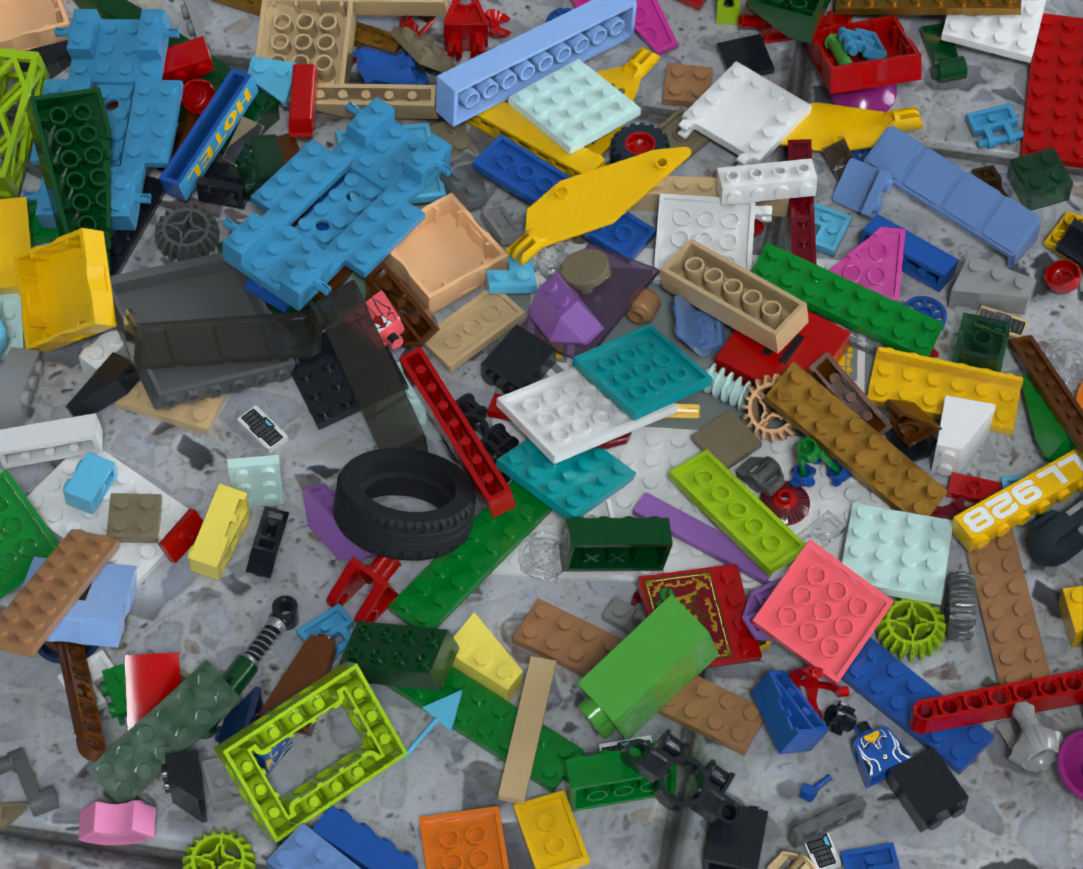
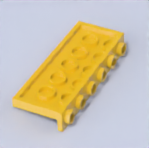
(928, 381)

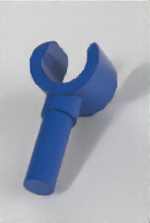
(809, 792)

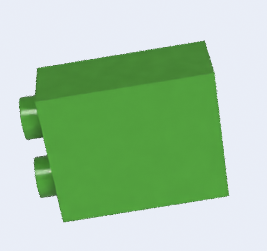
(646, 670)

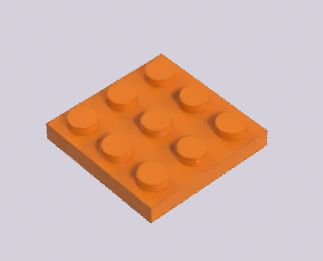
(464, 840)

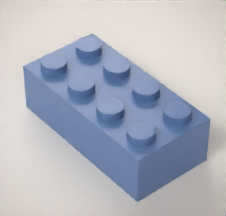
(308, 851)

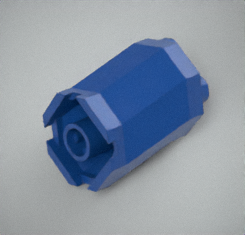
(388, 67)

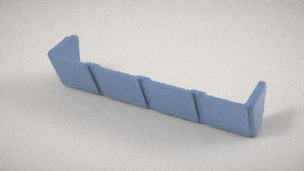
(956, 194)

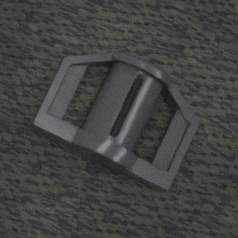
(761, 475)

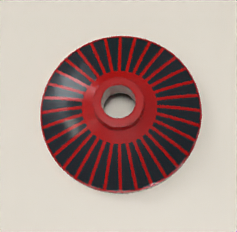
(791, 510)

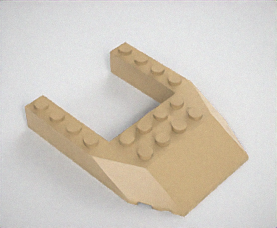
(325, 36)

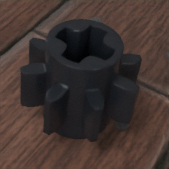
(840, 718)

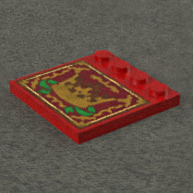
(715, 600)

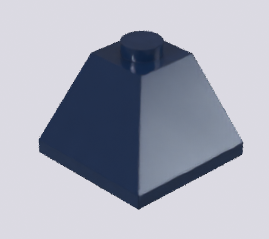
(241, 716)

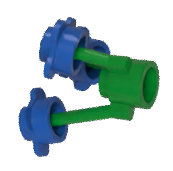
(811, 453)

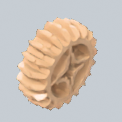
(767, 416)

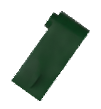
(943, 55)

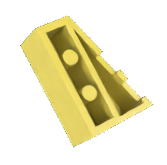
(220, 532)
(486, 659)

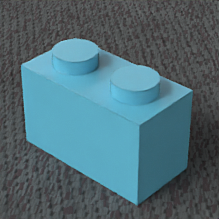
(90, 483)

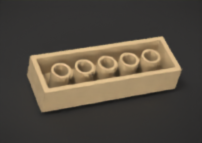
(734, 295)

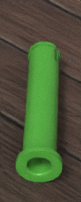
(836, 47)

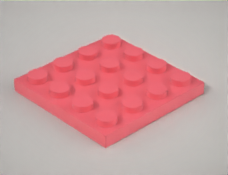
(822, 611)

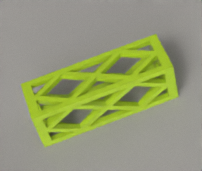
(12, 172)

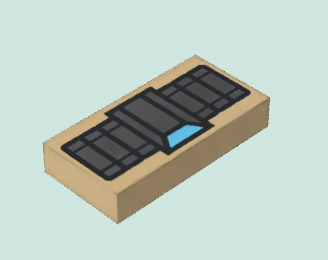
(1018, 324)

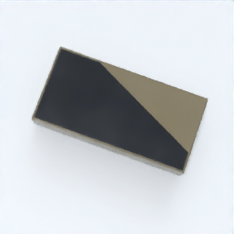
(244, 129)

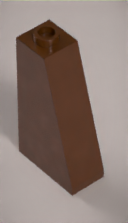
(310, 664)

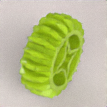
(923, 620)
(199, 859)

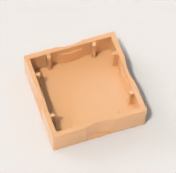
(31, 23)
(446, 254)

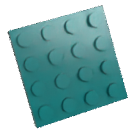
(642, 371)
(571, 485)

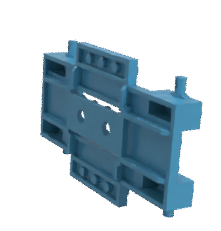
(128, 66)
(386, 172)

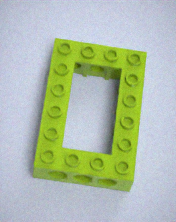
(378, 752)

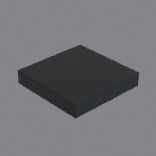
(748, 51)

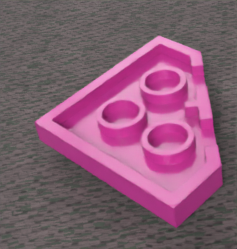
(876, 262)

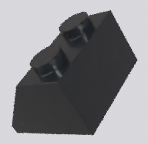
(185, 782)

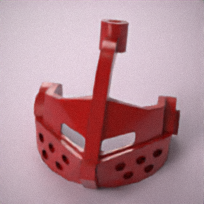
(812, 685)

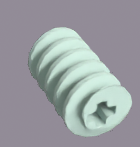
(727, 388)

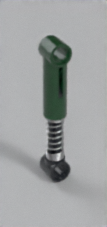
(245, 666)

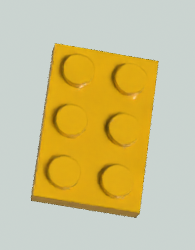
(551, 832)

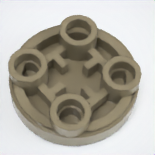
(586, 269)

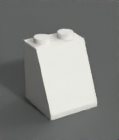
(964, 430)

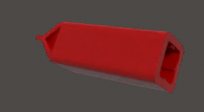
(303, 101)

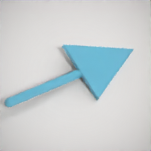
(443, 712)

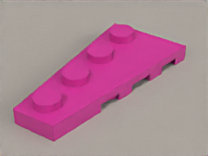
(653, 27)

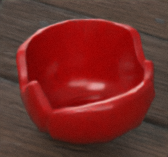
(197, 95)
(1062, 276)

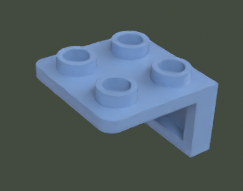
(863, 188)
(698, 329)

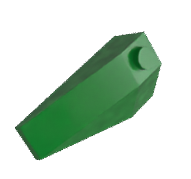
(1046, 428)

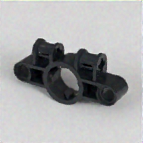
(495, 443)
(711, 780)

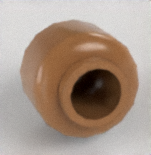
(644, 307)

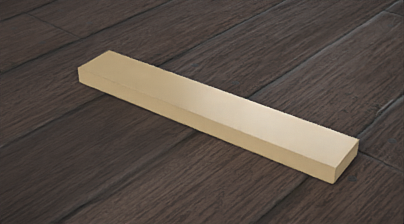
(527, 730)

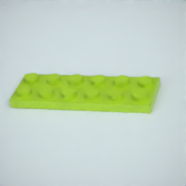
(737, 511)

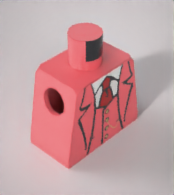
(386, 320)

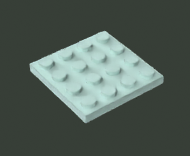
(574, 106)
(899, 551)

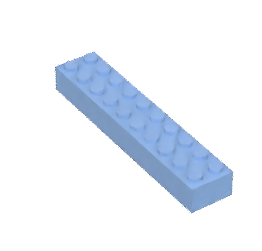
(532, 56)

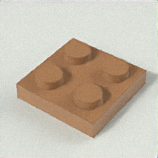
(685, 84)

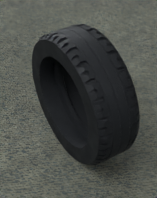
(398, 532)

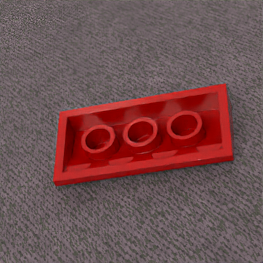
(149, 681)

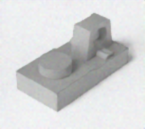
(623, 615)

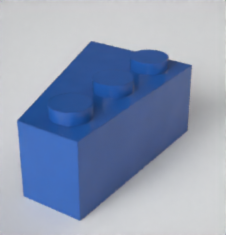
(788, 714)

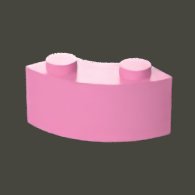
(117, 823)

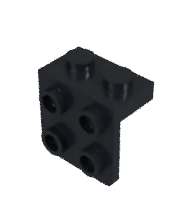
(220, 191)

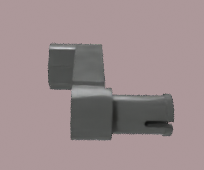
(40, 800)

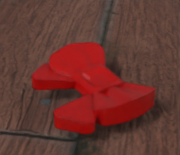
(494, 19)

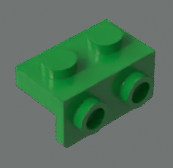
(115, 687)

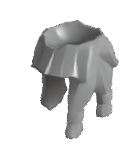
(1036, 745)

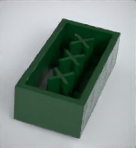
(615, 544)
(402, 654)

